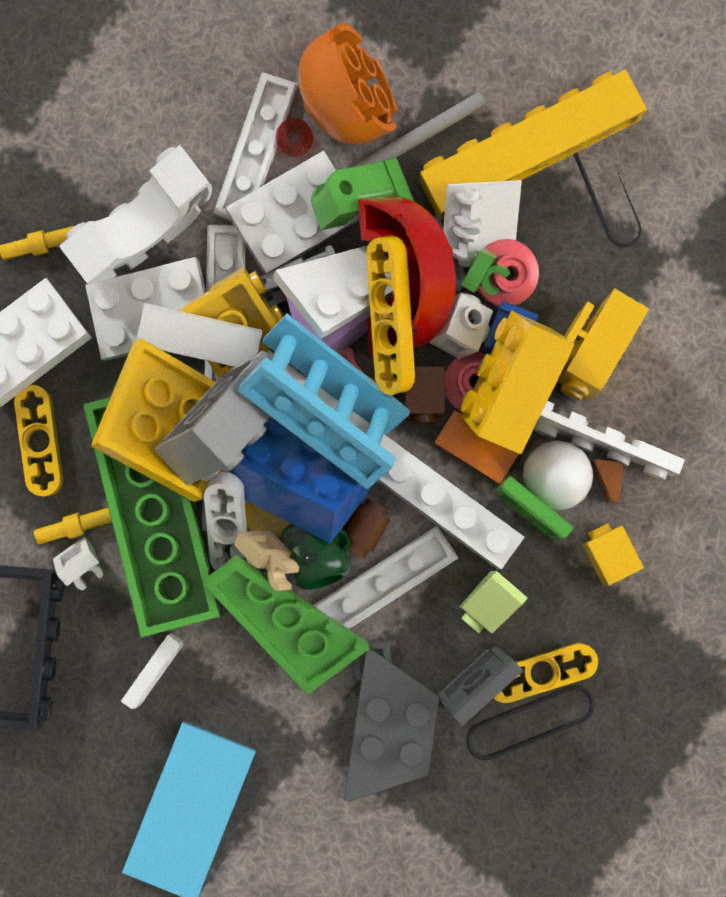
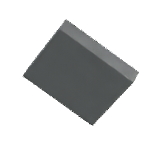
(479, 683)

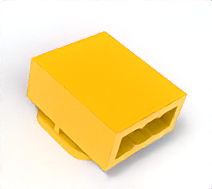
(599, 343)

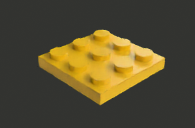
(144, 409)

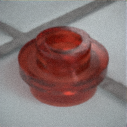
(301, 129)

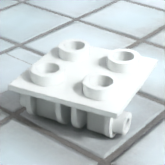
(480, 215)

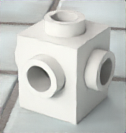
(465, 327)

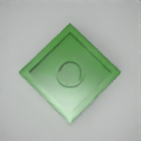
(533, 509)

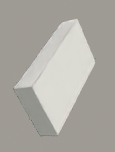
(152, 671)

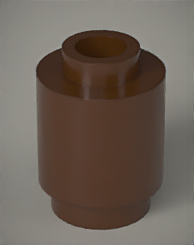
(366, 527)

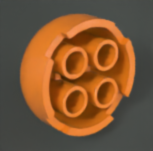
(336, 90)

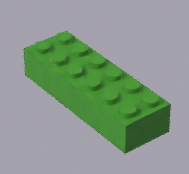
(157, 543)

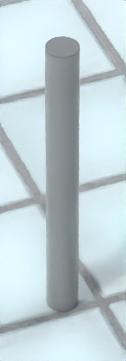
(426, 130)

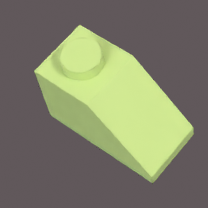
(491, 603)

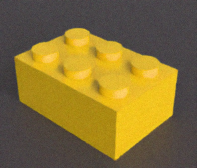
(515, 381)

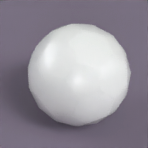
(558, 474)

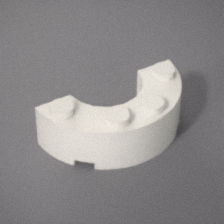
(160, 211)

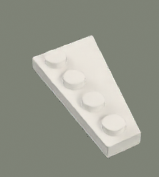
(329, 289)
(572, 425)

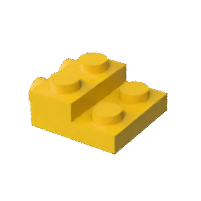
(240, 302)

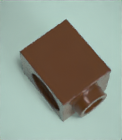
(427, 395)

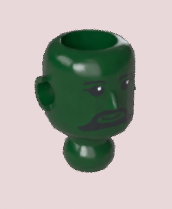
(318, 560)

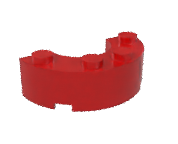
(428, 257)

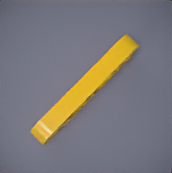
(396, 316)

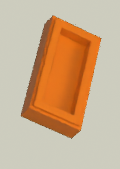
(475, 451)

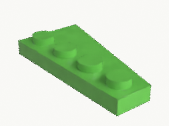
(289, 628)

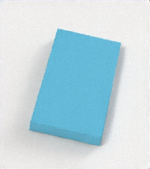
(189, 811)

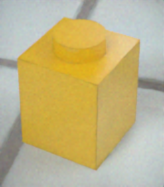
(611, 554)

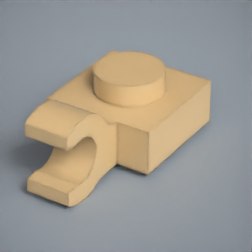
(267, 552)

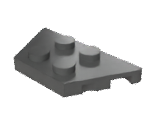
(390, 729)

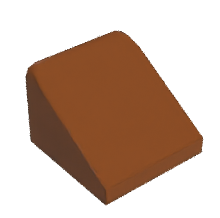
(609, 478)

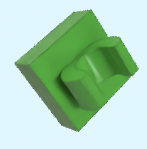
(481, 272)

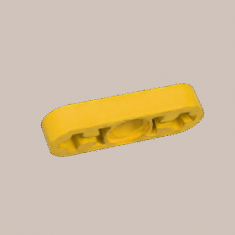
(43, 411)
(573, 673)

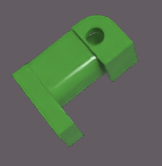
(337, 199)

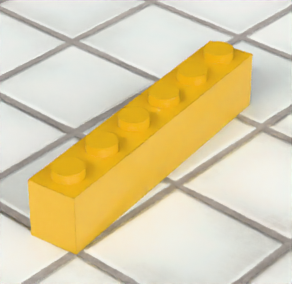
(540, 139)

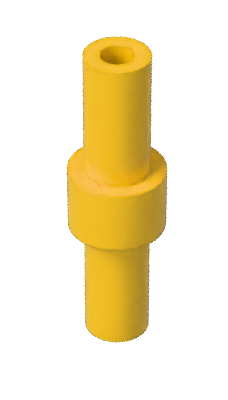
(35, 243)
(72, 526)

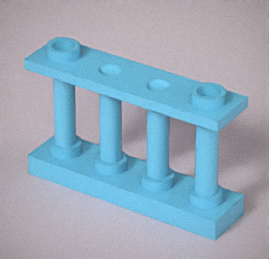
(310, 417)

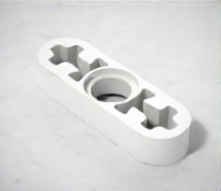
(233, 511)

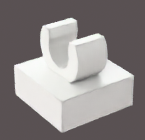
(76, 561)

